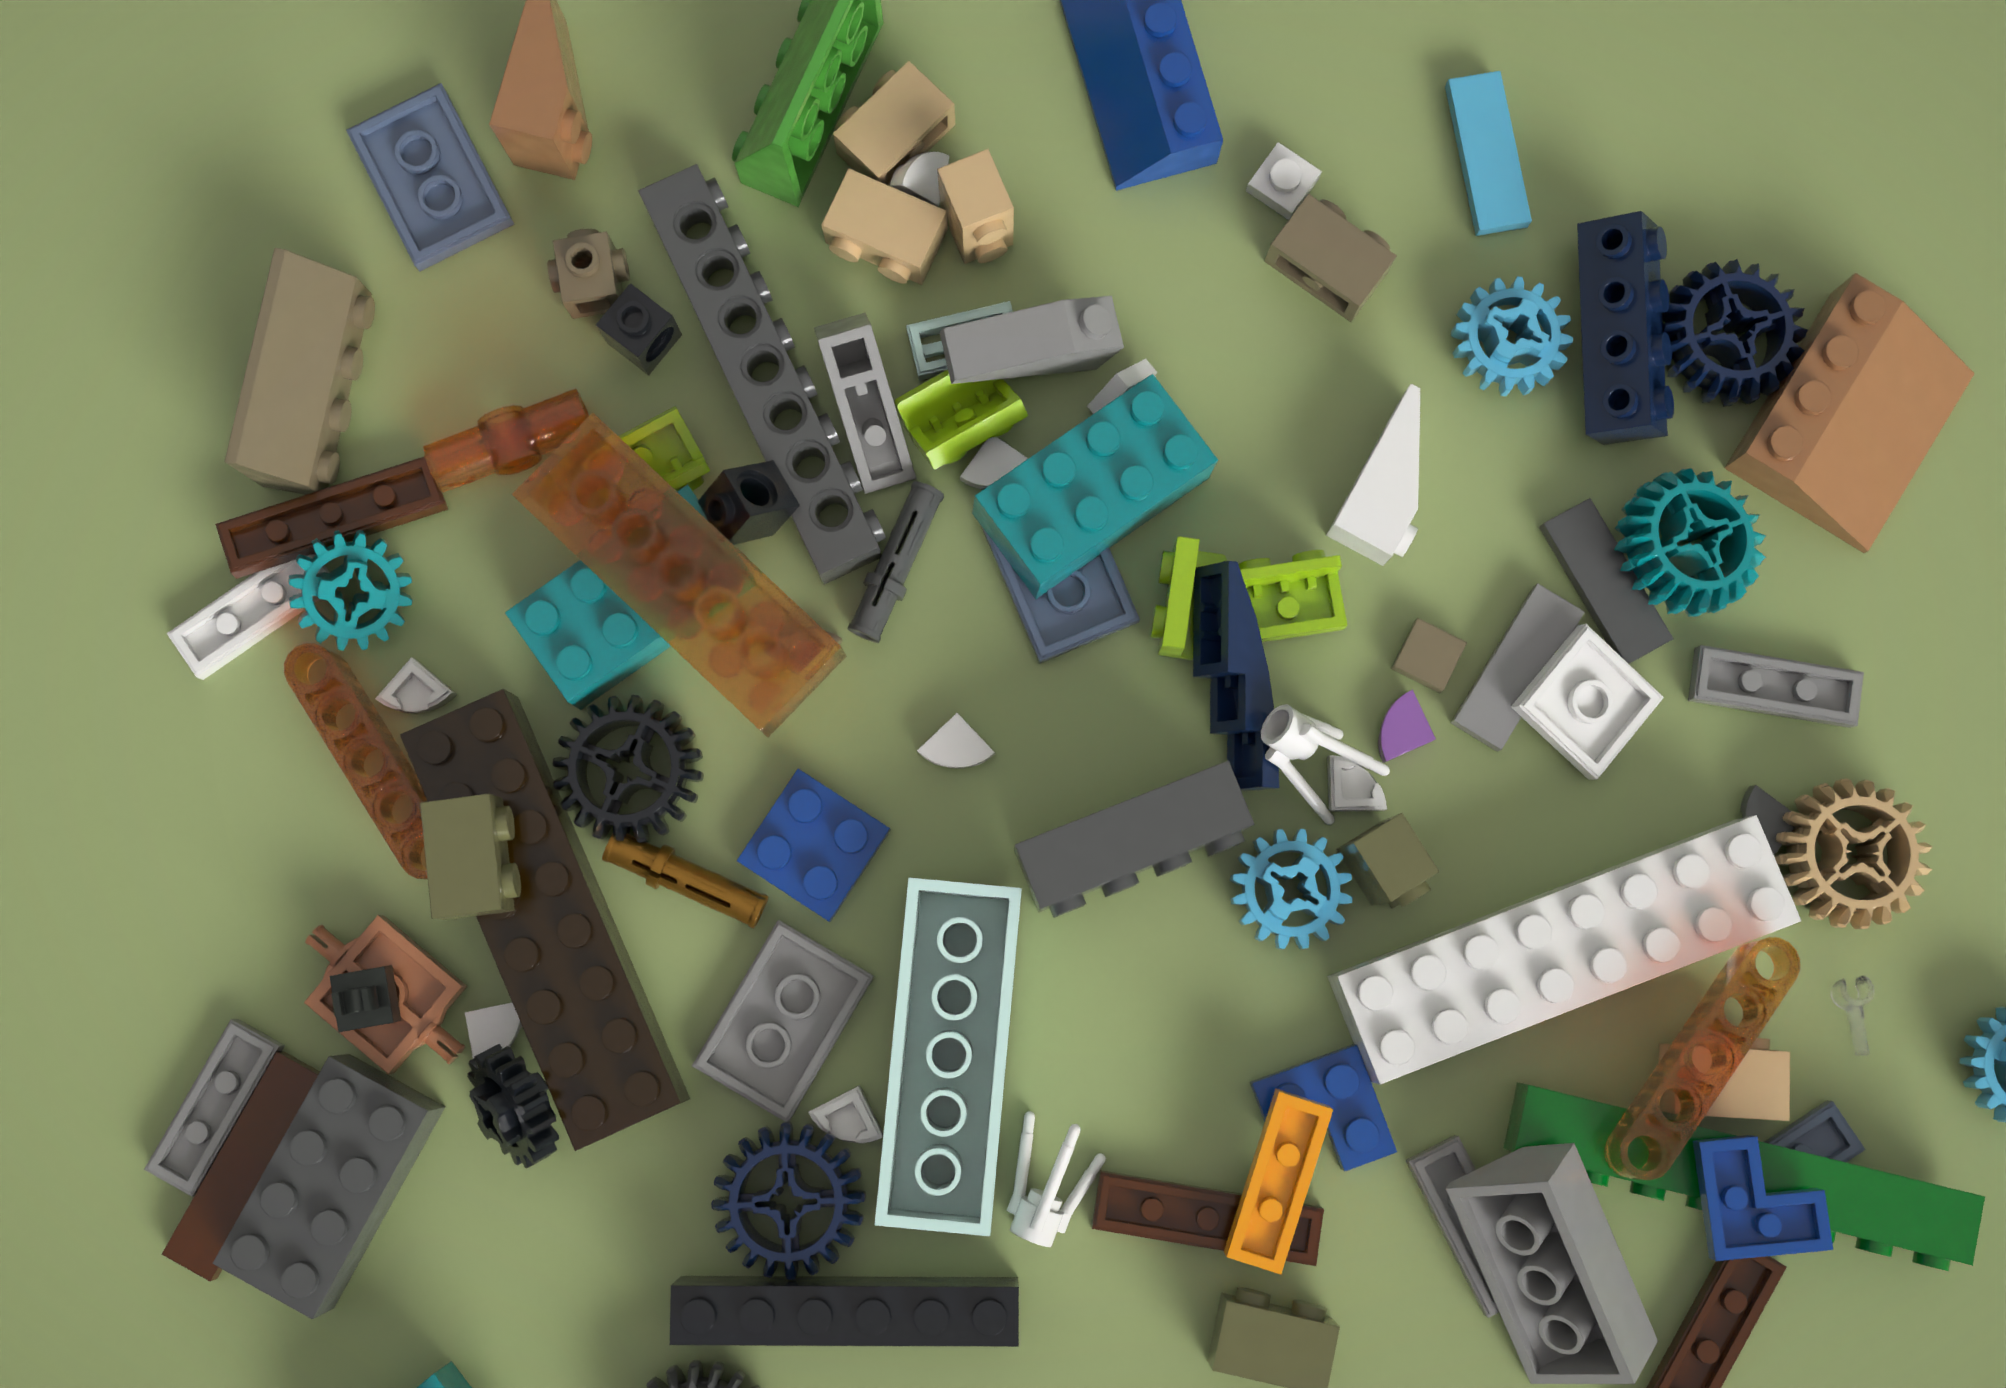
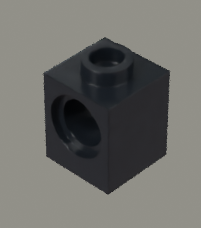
(639, 329)
(749, 502)

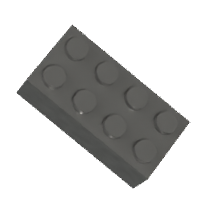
(1134, 836)
(329, 1185)

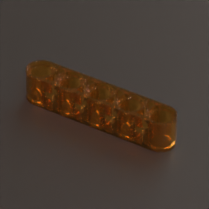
(354, 744)
(1727, 1047)

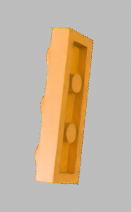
(1278, 1181)

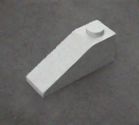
(1385, 494)

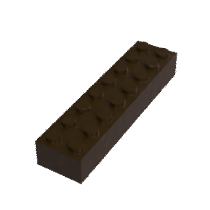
(561, 942)

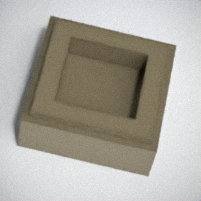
(1428, 655)

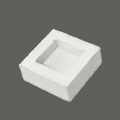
(1283, 181)

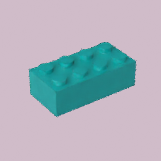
(1093, 485)
(586, 631)

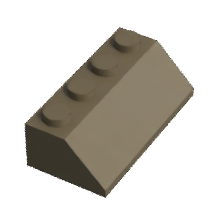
(300, 375)

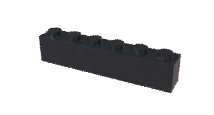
(845, 1311)

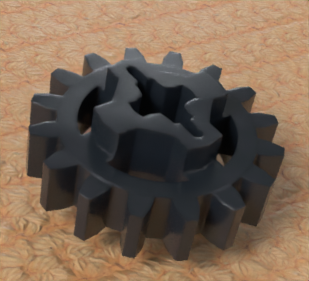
(512, 1105)

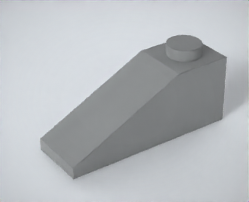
(1034, 341)
(865, 402)

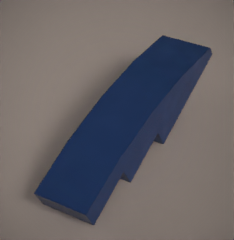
(1233, 658)

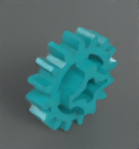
(324, 587)

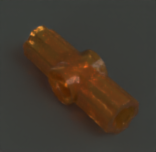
(505, 441)

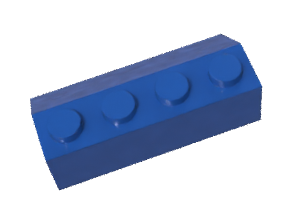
(1144, 87)

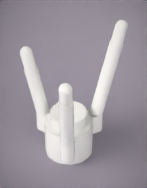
(1298, 737)
(1039, 1214)

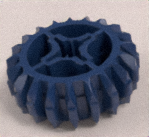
(1724, 294)
(739, 1202)

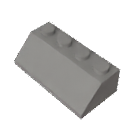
(1554, 1267)

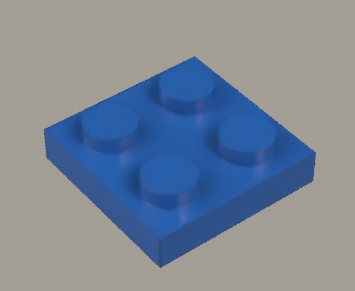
(814, 845)

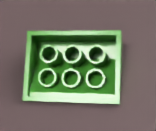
(806, 96)

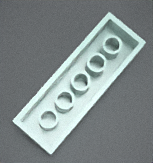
(948, 1057)

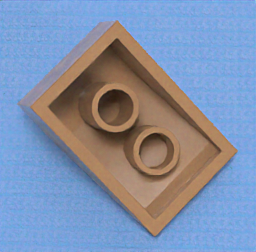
(540, 97)

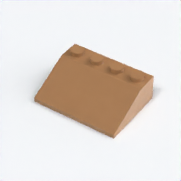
(1853, 413)

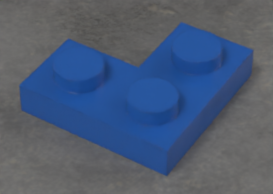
(1342, 1082)
(1744, 1218)

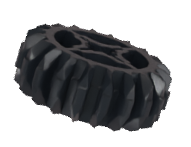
(636, 745)

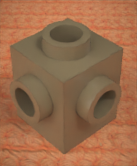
(587, 272)

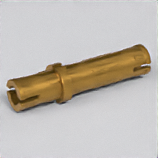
(706, 887)

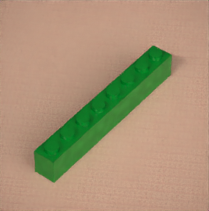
(1860, 1201)

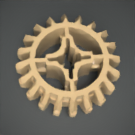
(1888, 828)

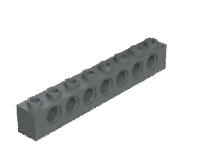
(675, 207)

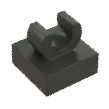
(365, 998)

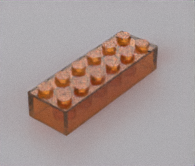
(680, 574)

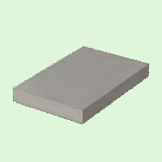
(783, 1021)

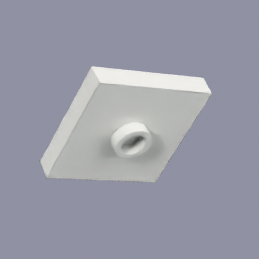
(1587, 702)

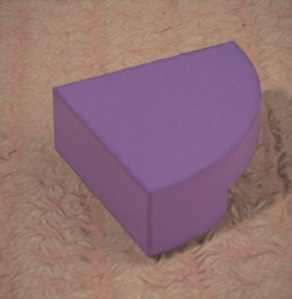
(1403, 728)

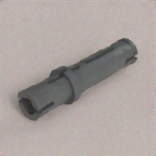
(895, 562)

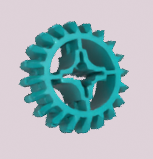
(1690, 575)

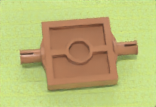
(422, 988)

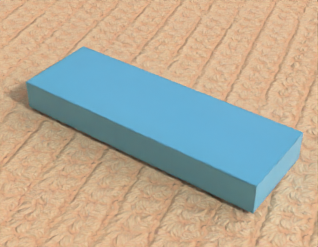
(1488, 153)

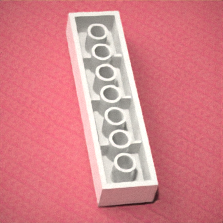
(1563, 949)

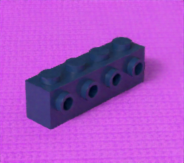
(1624, 328)

